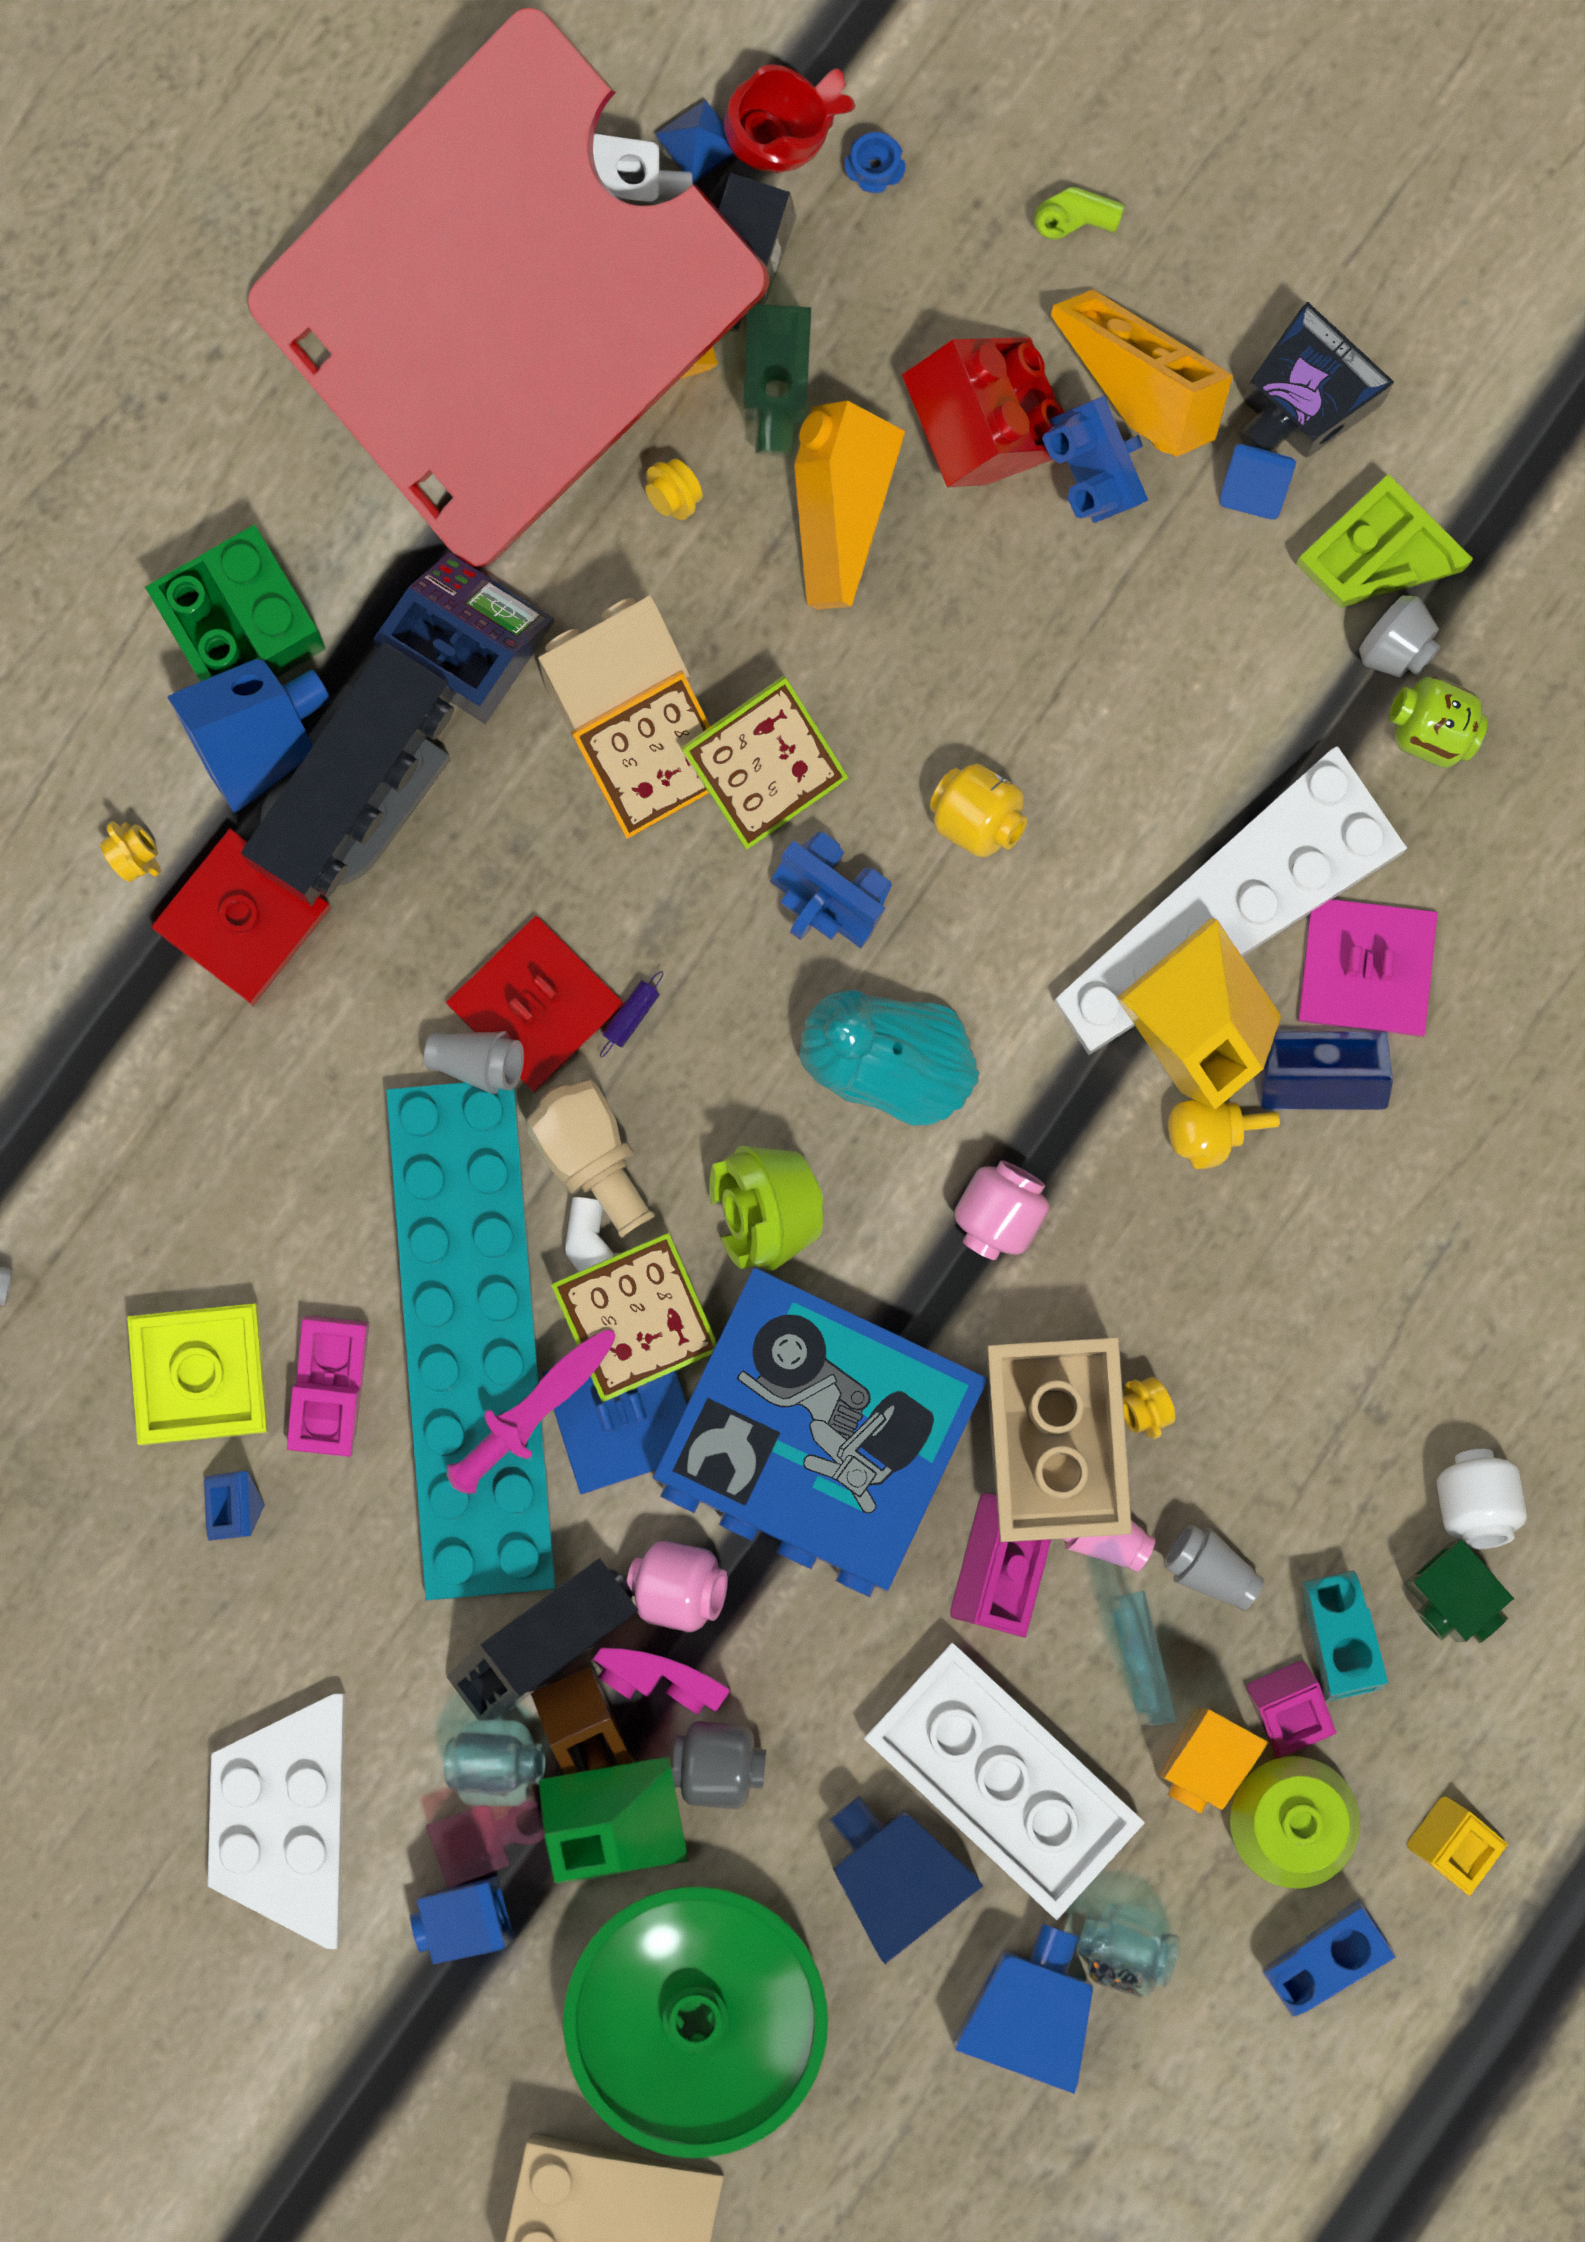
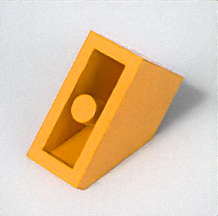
(1210, 1760)

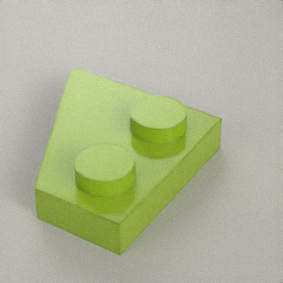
(1381, 548)

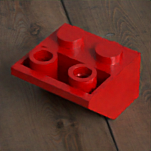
(984, 408)

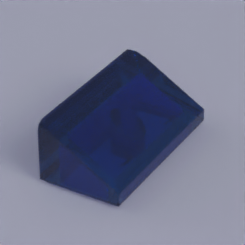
(1327, 1071)

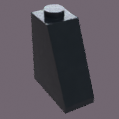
(543, 1641)

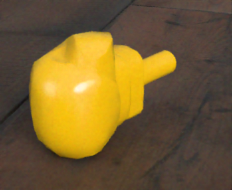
(1209, 1134)

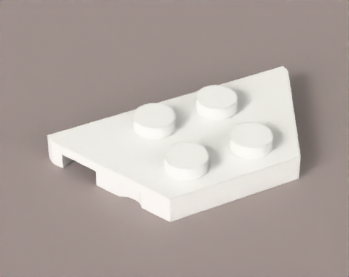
(282, 1820)

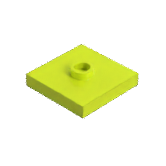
(198, 1374)

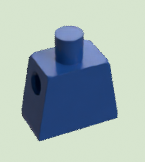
(249, 727)
(1032, 2013)

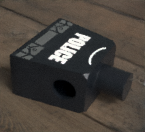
(762, 218)

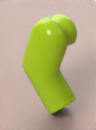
(1074, 209)

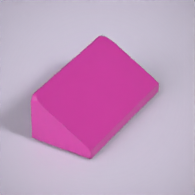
(998, 1577)

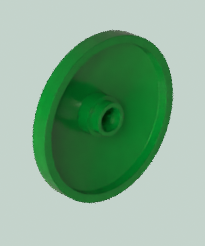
(695, 2022)

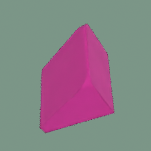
(1291, 1708)

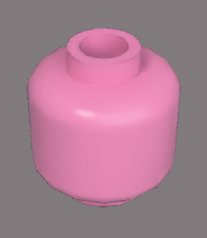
(1001, 1210)
(677, 1586)

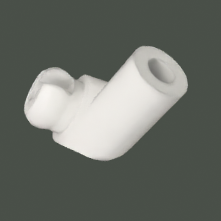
(583, 1241)

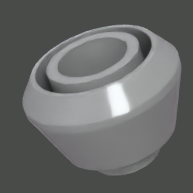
(1401, 639)

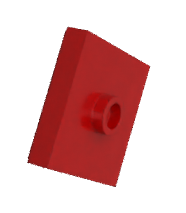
(238, 921)

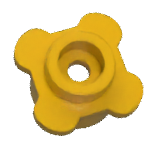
(130, 851)

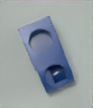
(1329, 1960)

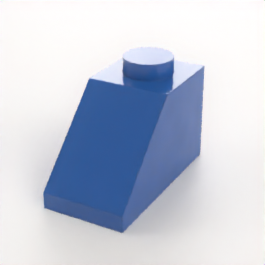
(462, 1921)

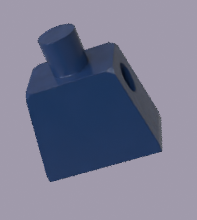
(897, 1877)

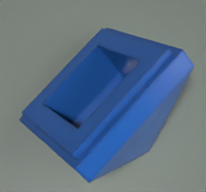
(696, 141)
(231, 1505)

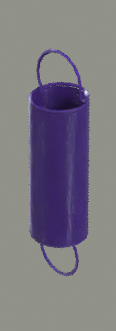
(631, 1014)

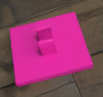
(1368, 967)

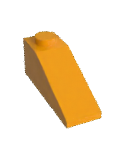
(1147, 375)
(841, 489)

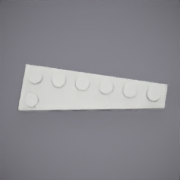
(1269, 876)

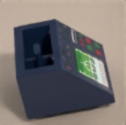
(466, 633)

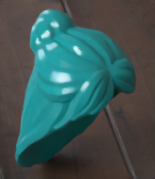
(890, 1055)

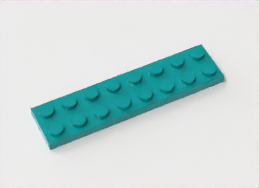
(468, 1335)

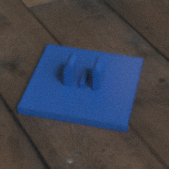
(620, 1435)

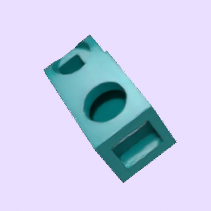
(1343, 1637)

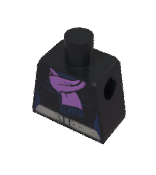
(1311, 387)

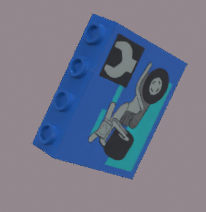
(818, 1432)

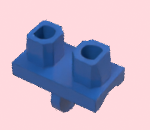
(1098, 460)
(824, 896)

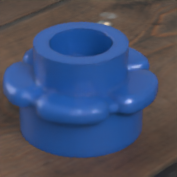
(870, 147)

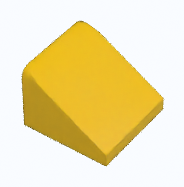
(1456, 1845)

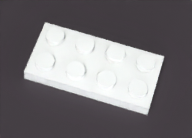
(1004, 1780)

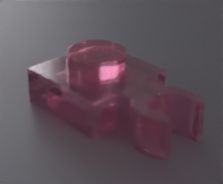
(475, 1841)

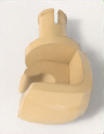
(584, 1150)

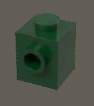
(1459, 1595)

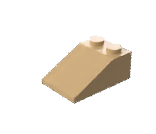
(1058, 1439)
(609, 2196)

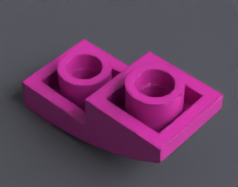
(641, 1671)

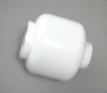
(1481, 1499)

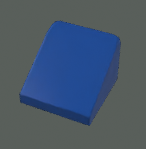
(1257, 481)

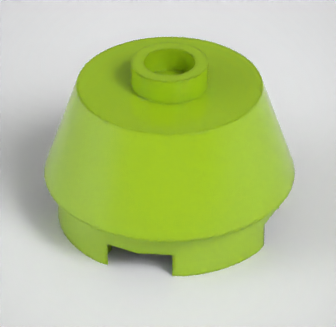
(768, 1205)
(1295, 1822)

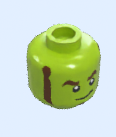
(1438, 721)

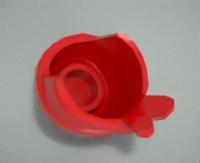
(781, 119)

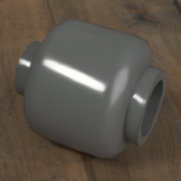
(717, 1765)

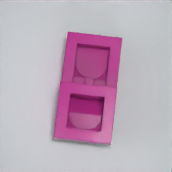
(328, 1386)

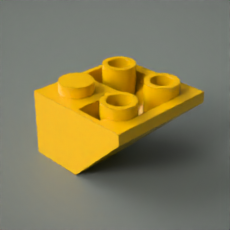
(1204, 1016)

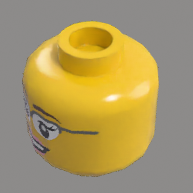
(978, 810)

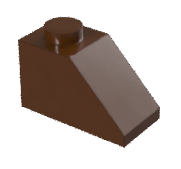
(581, 1724)

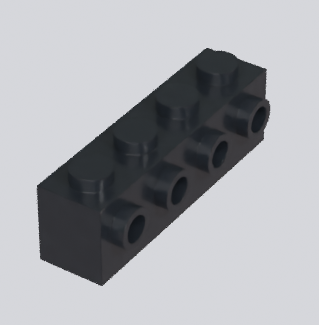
(349, 775)

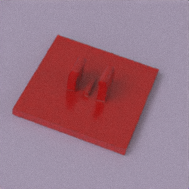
(539, 998)

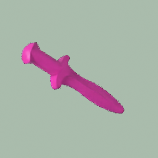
(515, 1426)

